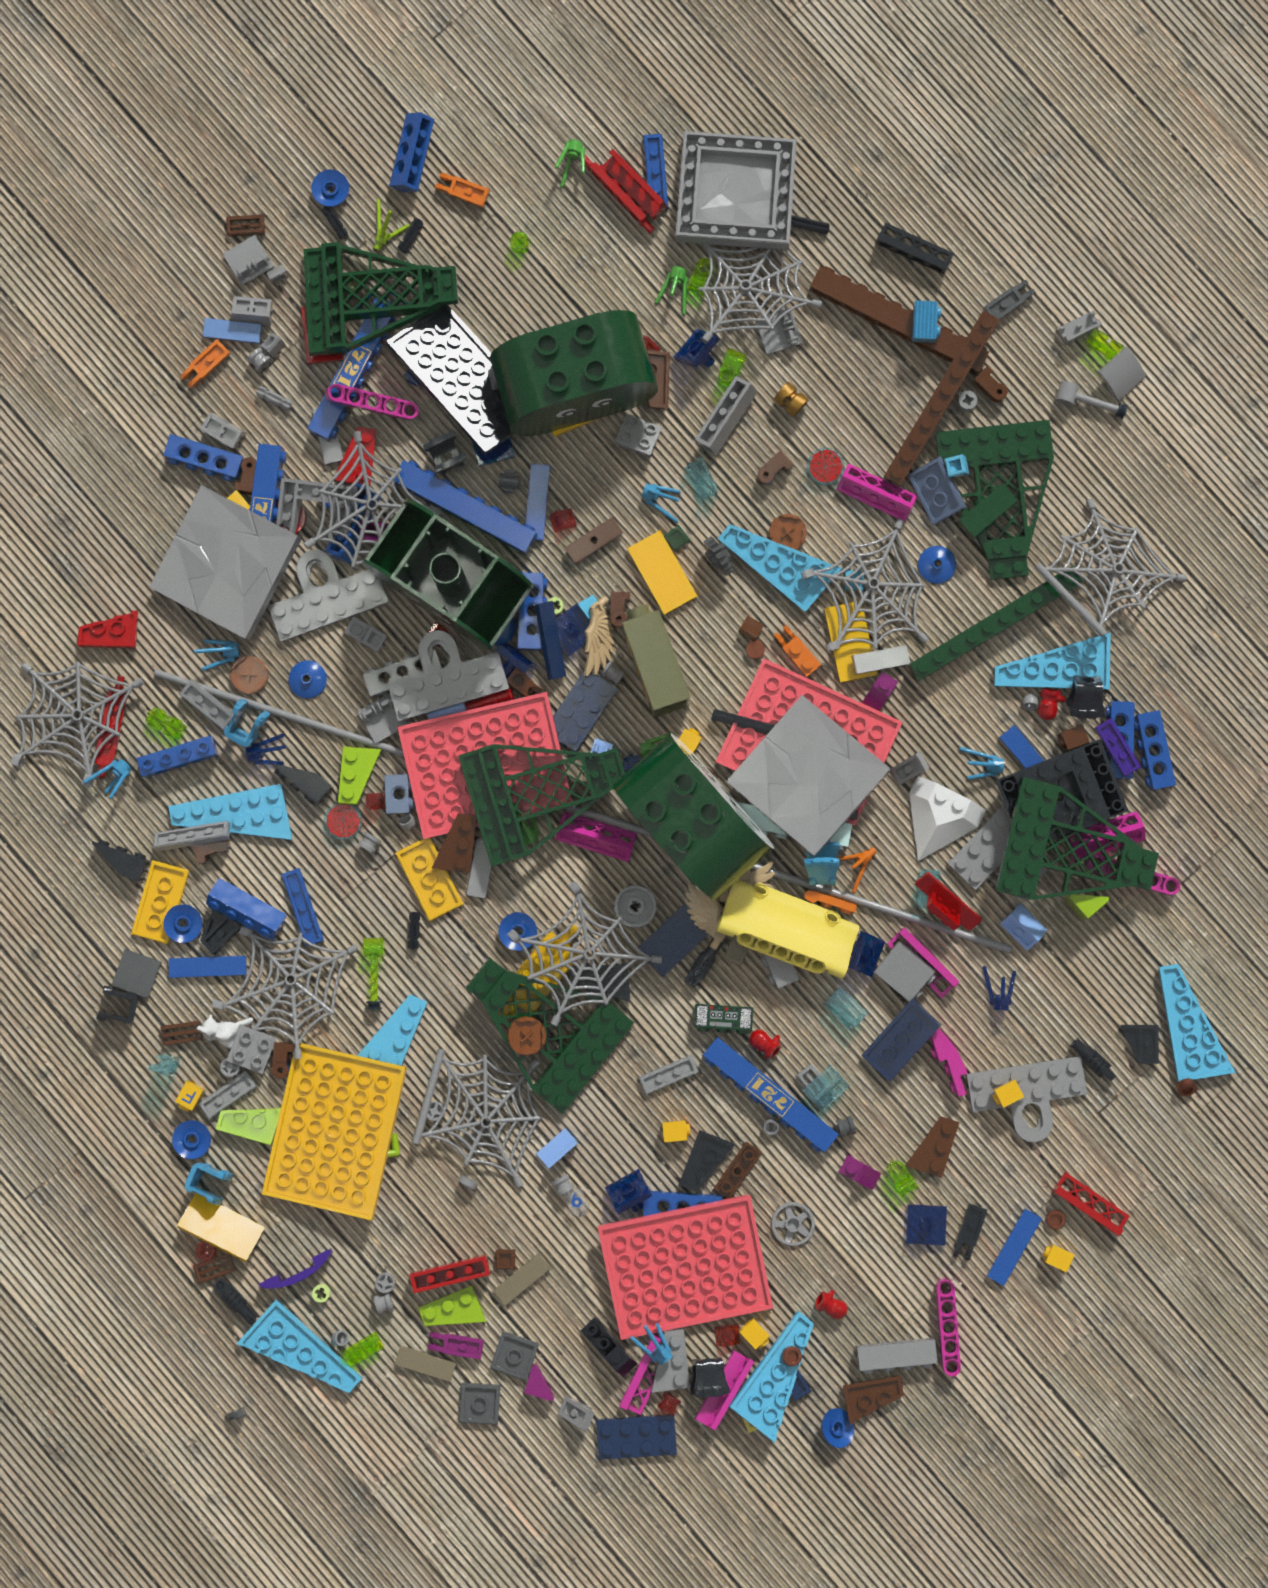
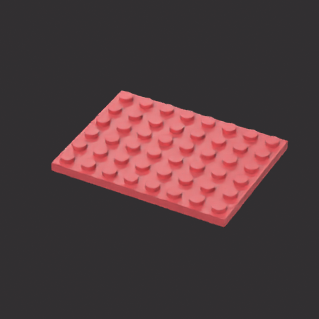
(777, 690)
(436, 771)
(685, 1266)

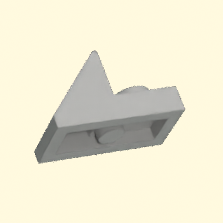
(909, 768)
(576, 1413)

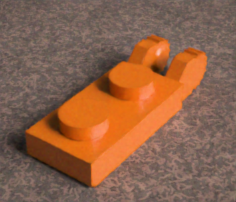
(464, 190)
(206, 363)
(798, 652)
(828, 901)

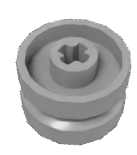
(646, 909)

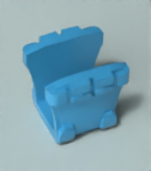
(238, 735)
(824, 866)
(195, 1175)

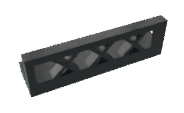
(913, 252)

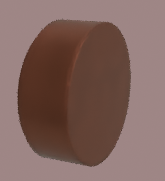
(755, 649)
(1186, 1087)
(1055, 1219)
(791, 1356)

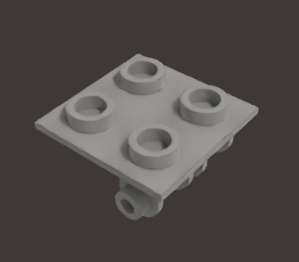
(248, 260)
(784, 333)
(638, 435)
(381, 719)
(251, 1049)

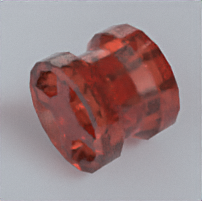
(208, 1249)
(669, 1403)

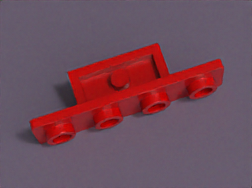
(946, 904)

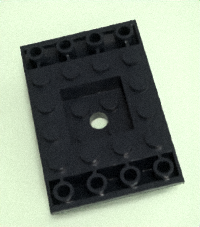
(1082, 773)

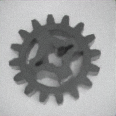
(718, 556)

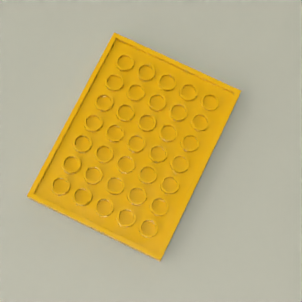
(334, 1131)

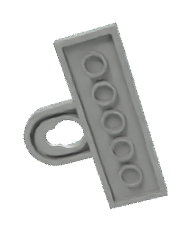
(327, 603)
(447, 685)
(984, 851)
(1038, 1084)

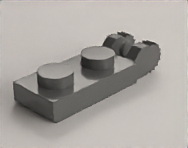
(1008, 301)

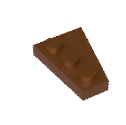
(661, 366)
(458, 845)
(934, 1150)
(870, 1395)

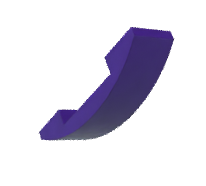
(276, 1281)

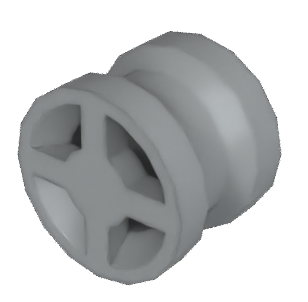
(258, 359)
(965, 404)
(369, 842)
(226, 1068)
(433, 1113)
(562, 1185)
(384, 1285)
(384, 1303)

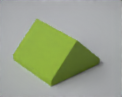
(1085, 905)

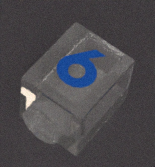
(577, 1202)

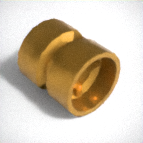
(794, 405)

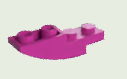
(954, 1066)

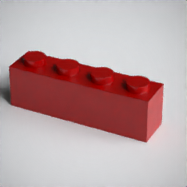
(450, 1273)

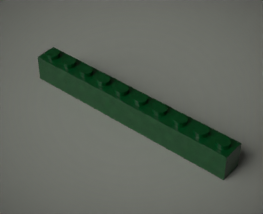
(989, 627)

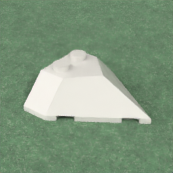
(940, 816)

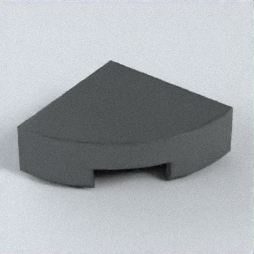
(236, 1414)

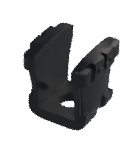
(441, 445)
(1086, 697)
(103, 1015)
(708, 1378)

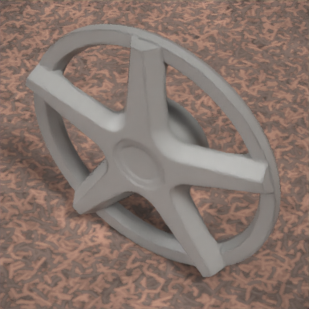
(793, 1223)

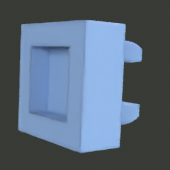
(601, 746)

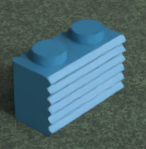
(925, 321)

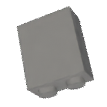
(905, 971)

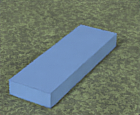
(232, 331)

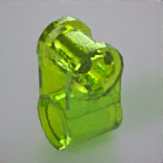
(699, 278)
(732, 365)
(903, 1180)

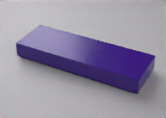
(1117, 747)

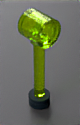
(373, 948)

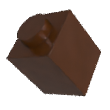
(1073, 738)

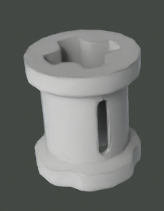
(613, 673)

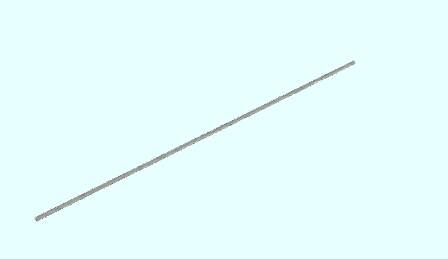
(601, 817)

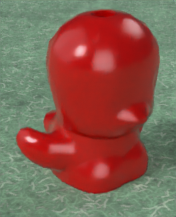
(1048, 705)
(762, 1042)
(833, 1307)

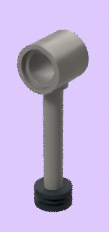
(1069, 393)

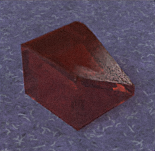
(375, 801)

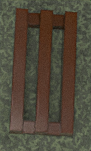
(229, 219)
(165, 1035)
(198, 1273)

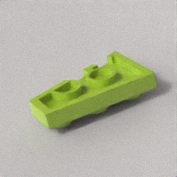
(355, 771)
(250, 1124)
(453, 1309)

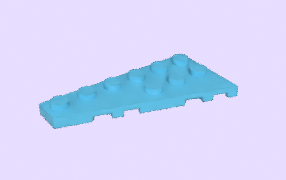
(779, 565)
(1058, 666)
(249, 812)
(395, 1036)
(1192, 1038)
(292, 1343)
(771, 1383)

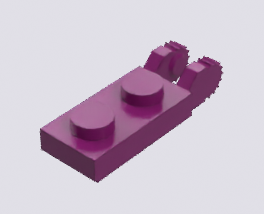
(458, 1345)

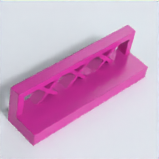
(875, 494)
(1134, 831)
(595, 839)
(929, 958)
(634, 1384)
(714, 1408)

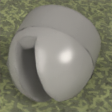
(1030, 702)
(403, 821)
(775, 1126)
(340, 1338)

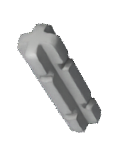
(274, 398)

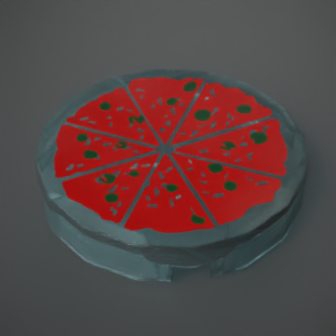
(825, 466)
(343, 821)

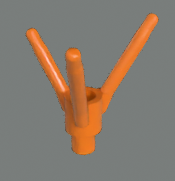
(862, 859)

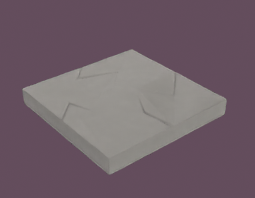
(736, 190)
(225, 562)
(808, 776)

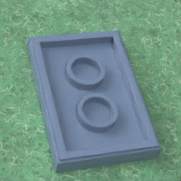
(936, 491)

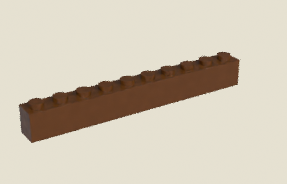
(886, 314)
(941, 398)

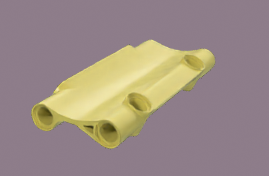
(788, 928)

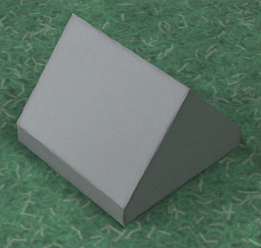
(272, 344)

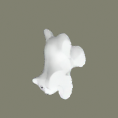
(224, 1032)

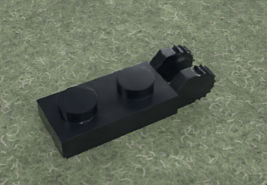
(970, 1229)

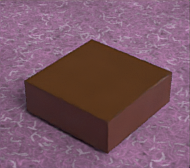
(751, 628)
(505, 1259)

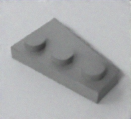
(674, 1372)

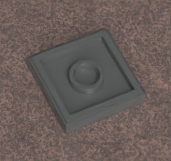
(136, 973)
(514, 1355)
(479, 1403)

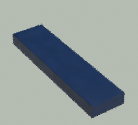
(550, 640)

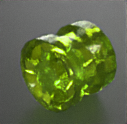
(519, 246)

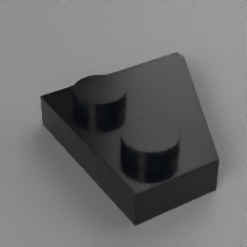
(219, 931)
(1143, 1042)

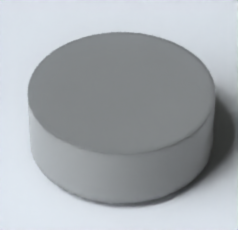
(468, 1182)

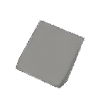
(277, 274)

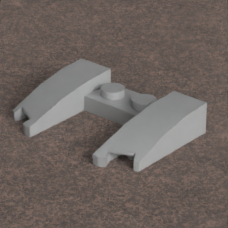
(294, 491)

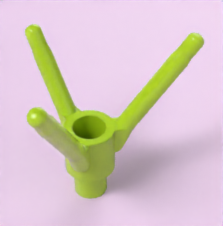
(382, 236)

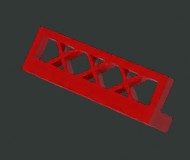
(635, 185)
(1088, 1210)

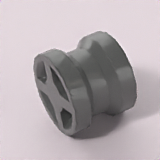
(846, 1126)

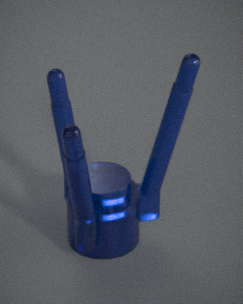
(256, 752)
(1002, 1000)

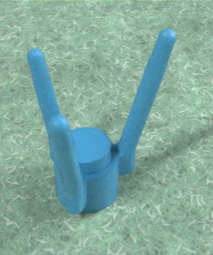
(652, 492)
(229, 649)
(993, 764)
(120, 770)
(661, 1353)

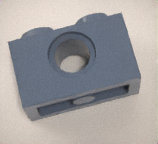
(392, 784)

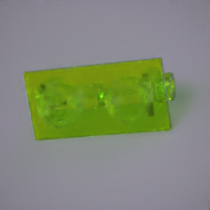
(1097, 342)
(158, 718)
(362, 1349)

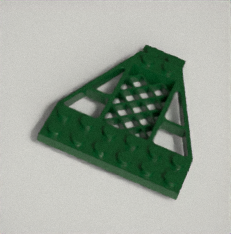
(327, 299)
(999, 447)
(495, 806)
(1028, 841)
(581, 1053)

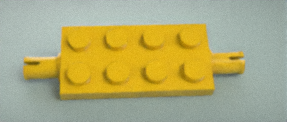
(525, 970)

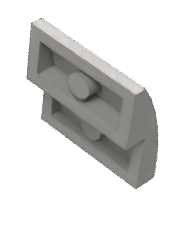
(1122, 373)

